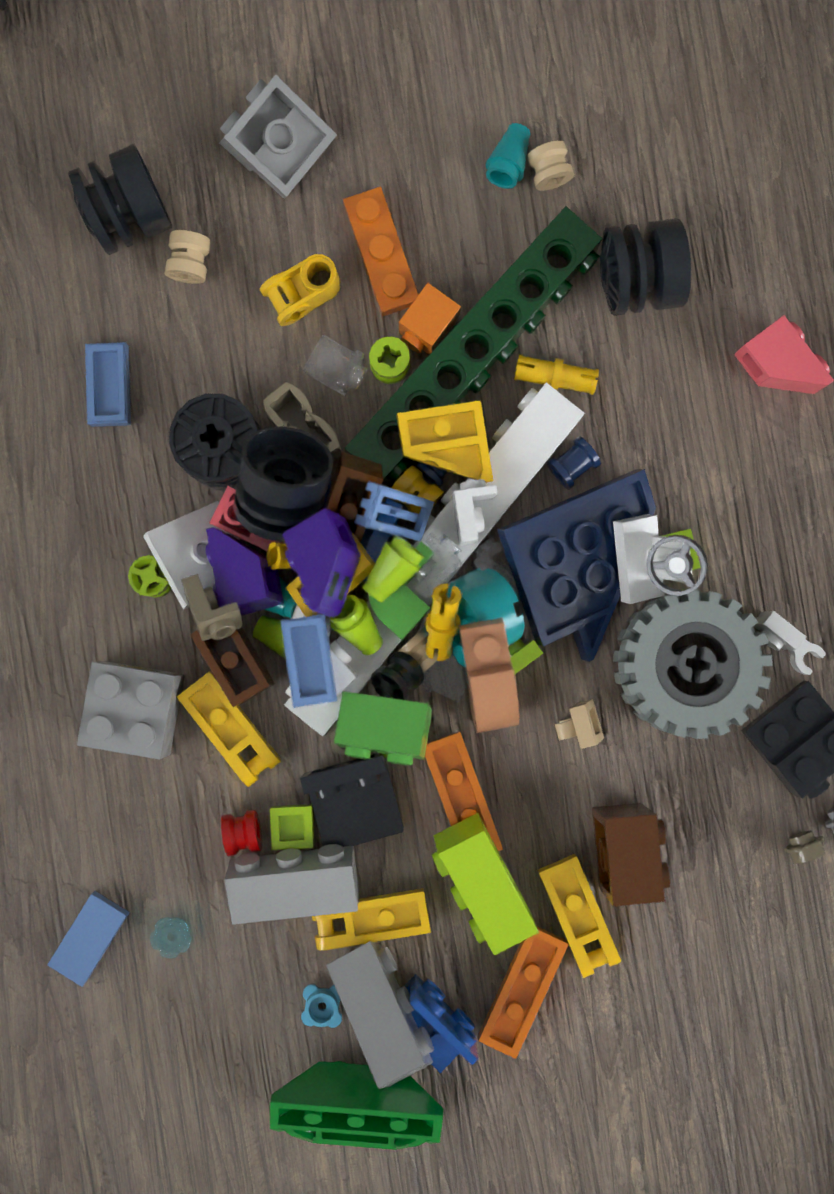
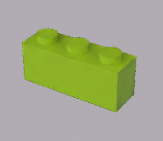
(483, 885)

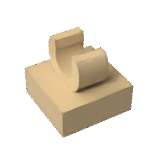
(583, 724)

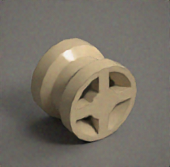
(550, 165)
(416, 648)

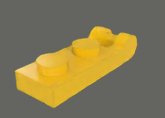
(228, 728)
(578, 914)
(376, 920)

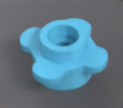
(321, 1017)

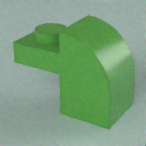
(403, 608)

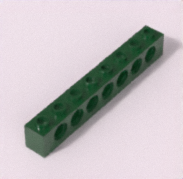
(564, 237)

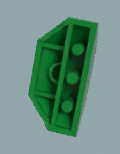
(344, 1107)

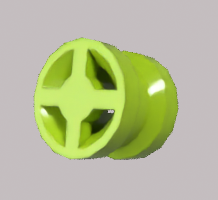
(391, 369)
(144, 573)

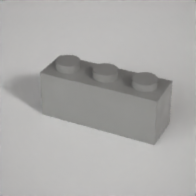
(292, 884)
(380, 1013)

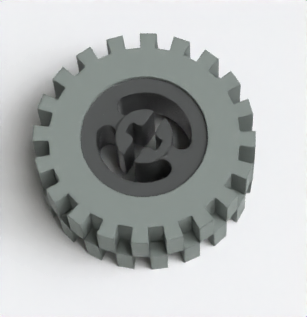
(647, 655)

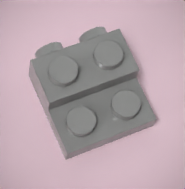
(276, 135)

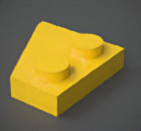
(448, 439)

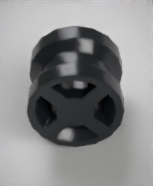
(398, 676)

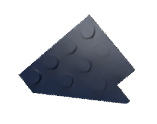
(569, 561)

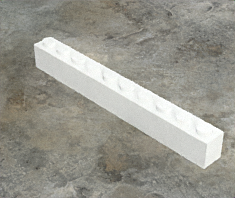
(514, 460)

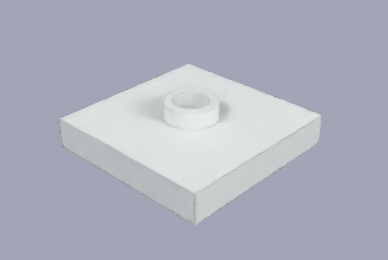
(182, 549)

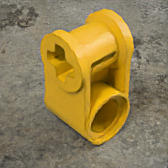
(298, 288)

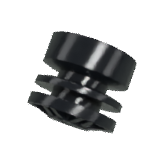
(119, 199)
(645, 267)
(195, 426)
(281, 480)

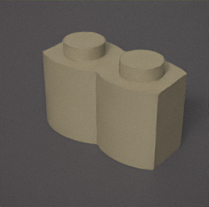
(291, 408)

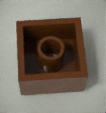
(630, 854)

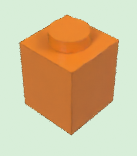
(428, 320)

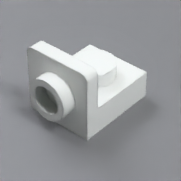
(467, 517)

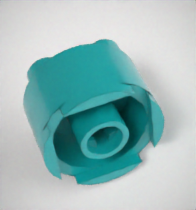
(485, 597)

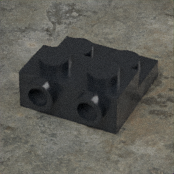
(797, 740)

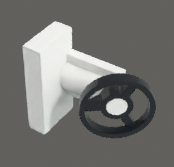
(649, 558)

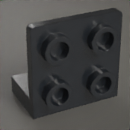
(353, 801)

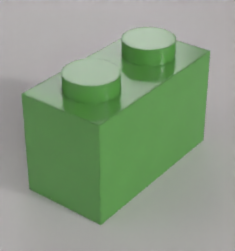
(383, 727)

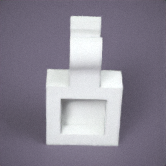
(786, 636)

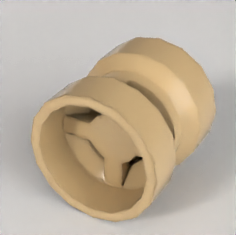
(187, 256)

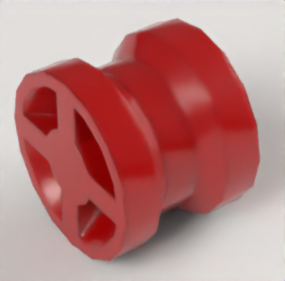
(241, 833)

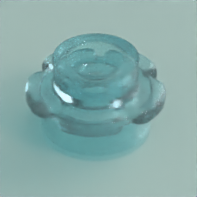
(181, 933)

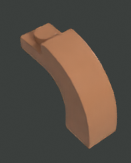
(490, 675)

